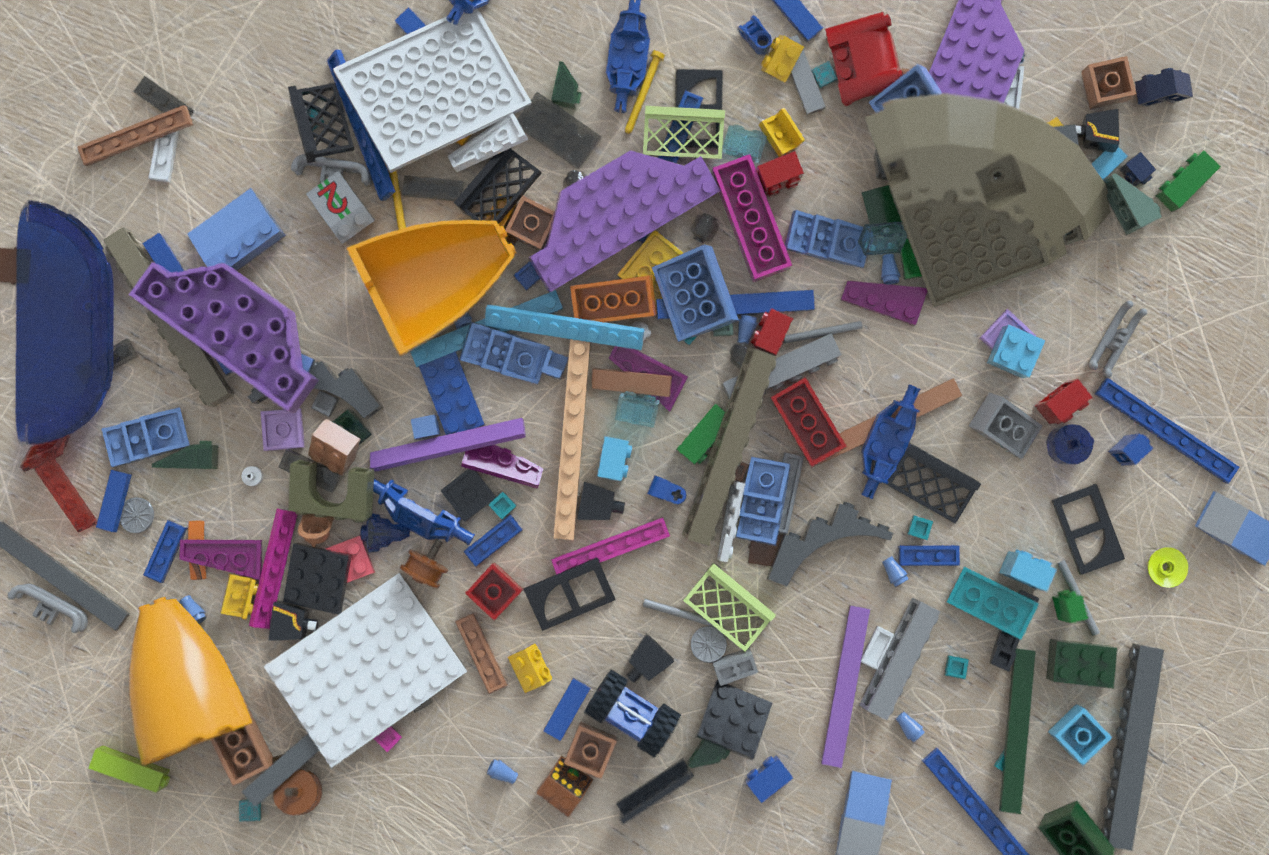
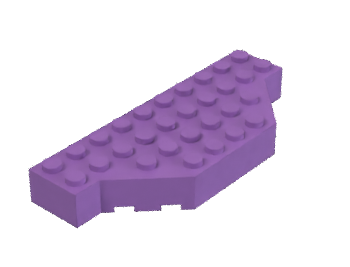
(978, 52)
(615, 210)
(233, 324)

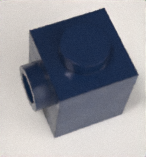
(1138, 170)

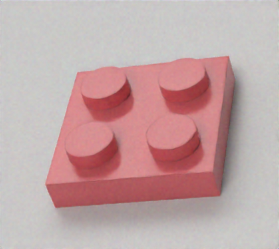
(360, 560)

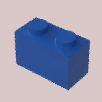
(1131, 449)
(768, 778)

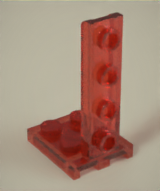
(43, 460)

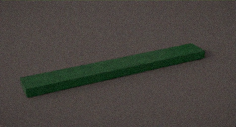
(1017, 732)

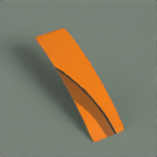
(196, 532)

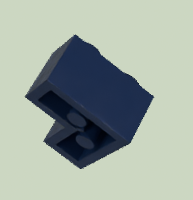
(1167, 86)

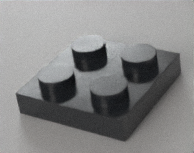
(468, 494)

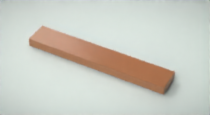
(135, 135)

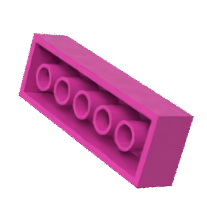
(751, 218)

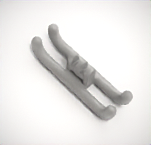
(331, 166)
(1116, 339)
(51, 606)

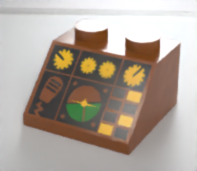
(564, 787)

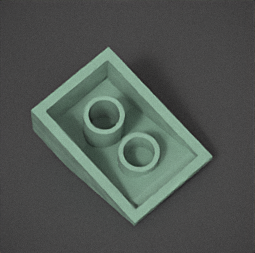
(1130, 204)

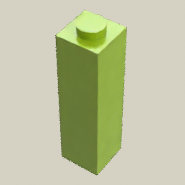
(129, 769)

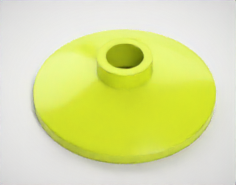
(1176, 570)

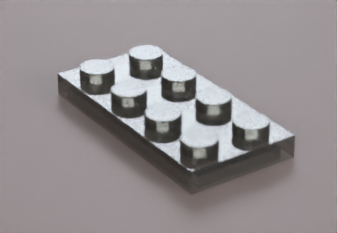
(558, 130)

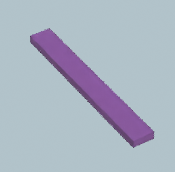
(447, 444)
(845, 686)

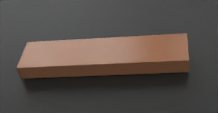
(631, 381)
(481, 653)

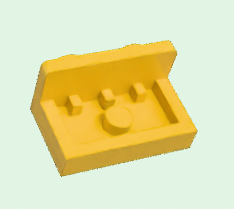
(781, 58)
(782, 133)
(238, 596)
(530, 668)

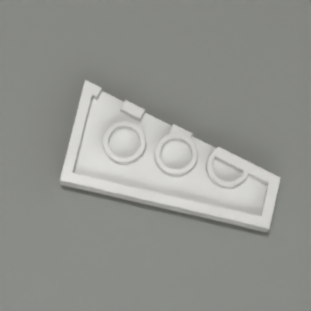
(490, 142)
(729, 526)

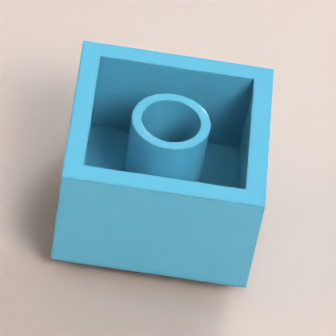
(1016, 351)
(613, 459)
(1029, 571)
(1079, 734)

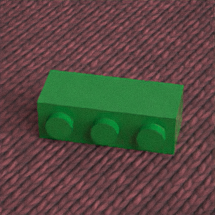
(1187, 180)
(702, 436)

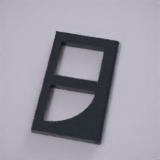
(685, 81)
(1110, 550)
(538, 593)

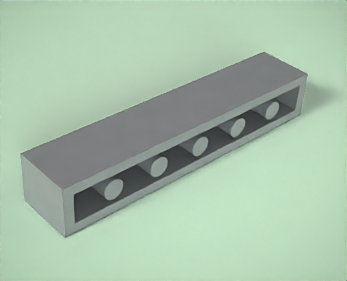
(797, 362)
(899, 659)

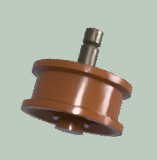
(424, 567)
(298, 793)

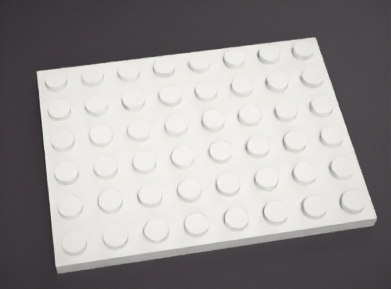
(431, 88)
(365, 669)

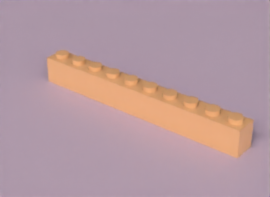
(572, 440)

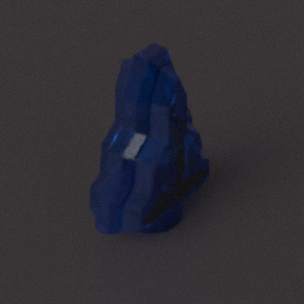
(381, 533)

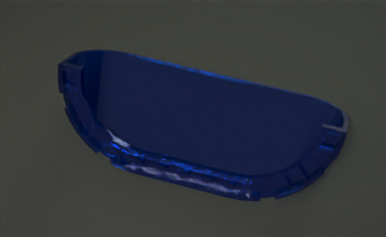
(60, 324)

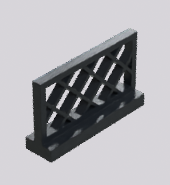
(305, 128)
(487, 180)
(942, 468)
(654, 790)

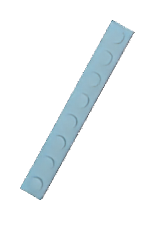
(564, 327)
(454, 341)

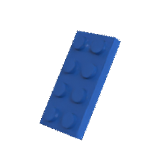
(451, 394)

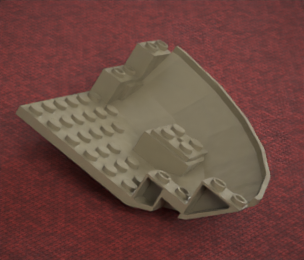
(963, 220)

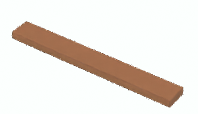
(924, 402)

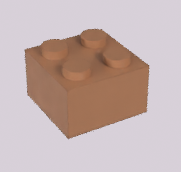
(1108, 82)
(530, 223)
(333, 447)
(590, 750)

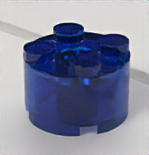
(1080, 440)

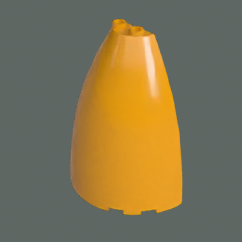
(430, 274)
(178, 684)

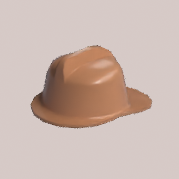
(315, 529)

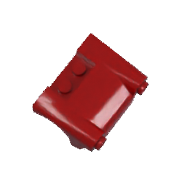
(864, 57)

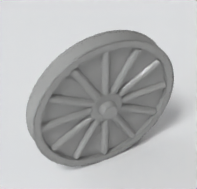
(137, 515)
(708, 644)

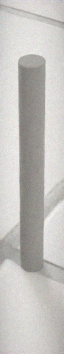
(823, 332)
(1073, 587)
(677, 612)

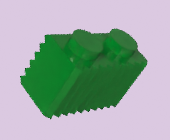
(1069, 606)

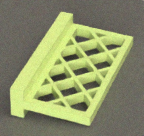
(683, 114)
(741, 594)

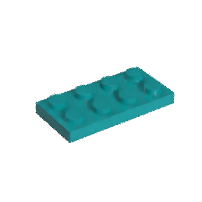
(992, 603)

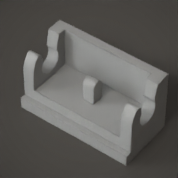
(735, 666)

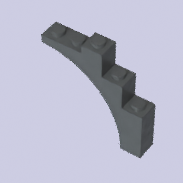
(348, 387)
(843, 524)

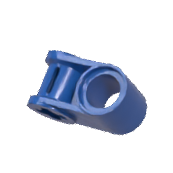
(753, 33)
(663, 490)

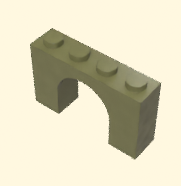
(306, 499)

